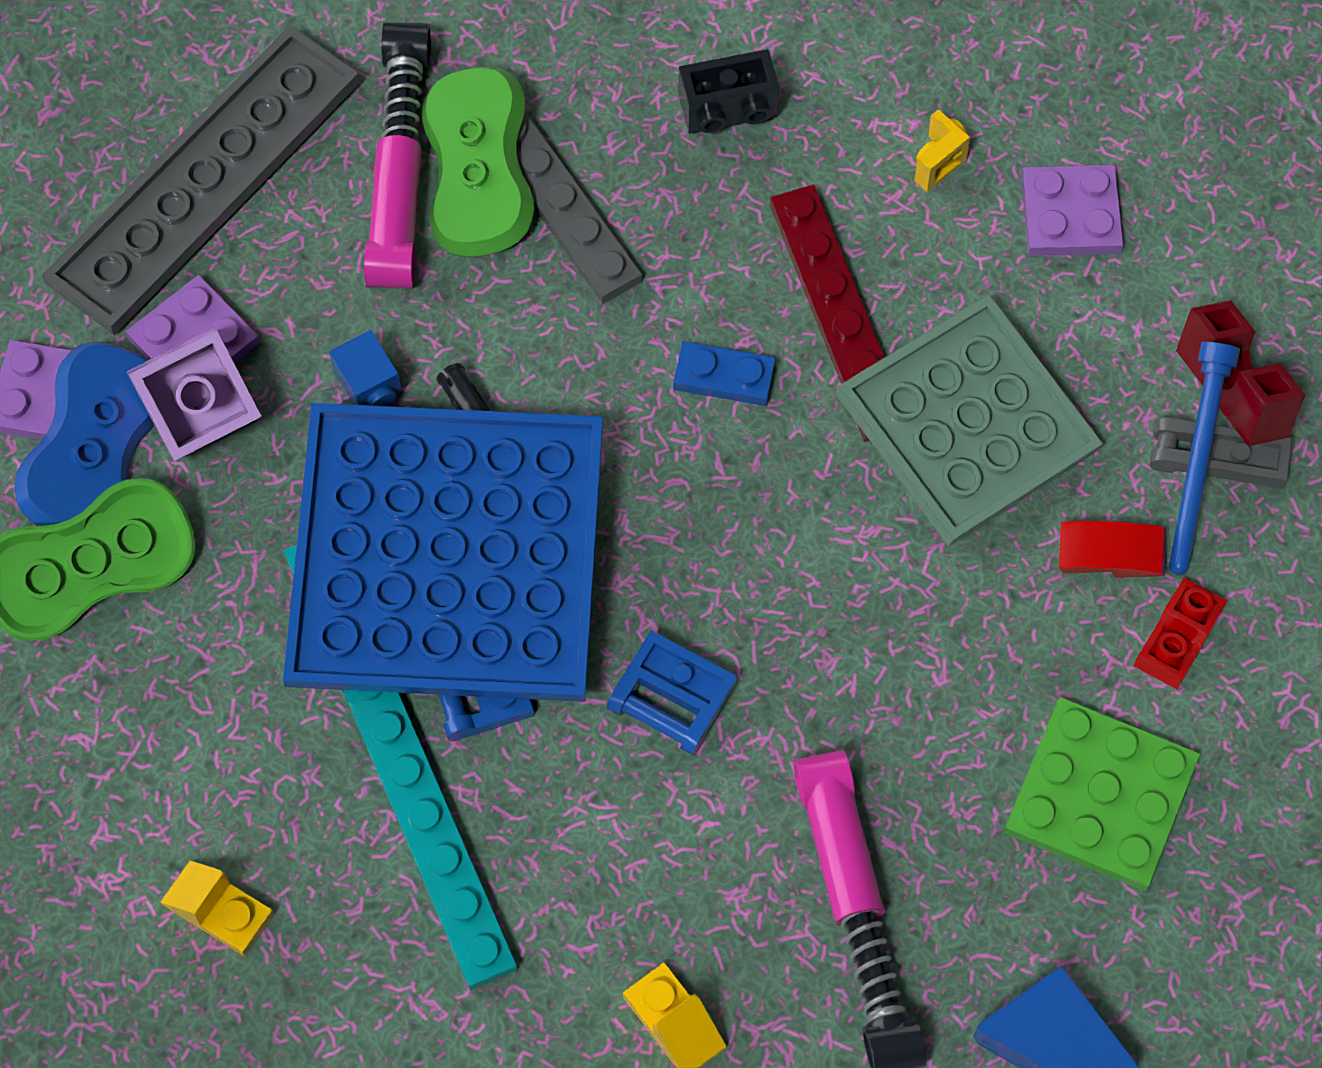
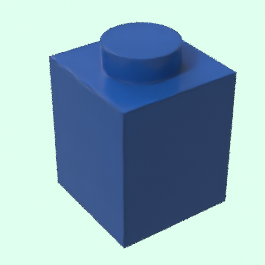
(366, 371)

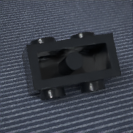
(728, 92)

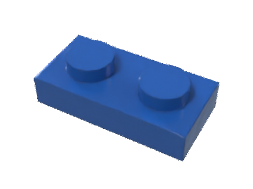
(724, 373)

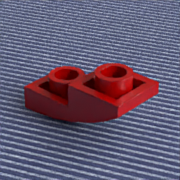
(1112, 547)
(1180, 633)

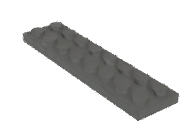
(201, 180)

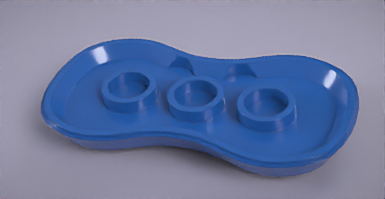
(90, 436)

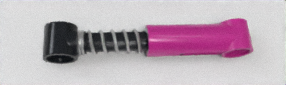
(391, 243)
(828, 796)

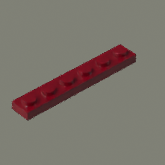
(826, 282)

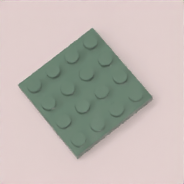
(968, 419)

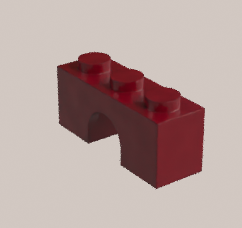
(1256, 401)

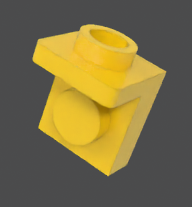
(943, 153)

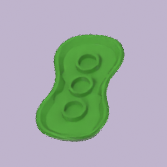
(480, 190)
(121, 543)

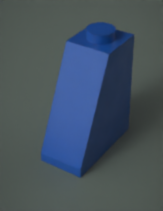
(1052, 1029)

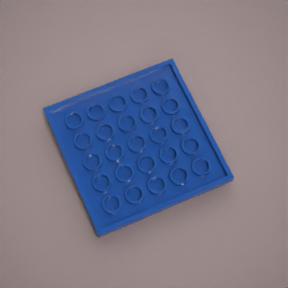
(445, 552)

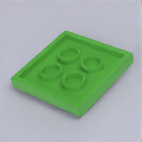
(1102, 794)

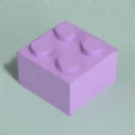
(194, 394)

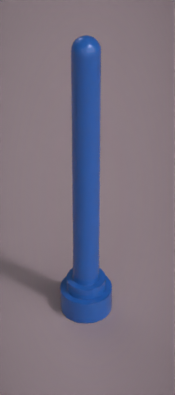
(1217, 363)

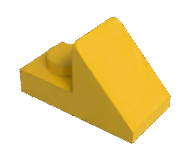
(217, 907)
(675, 1019)

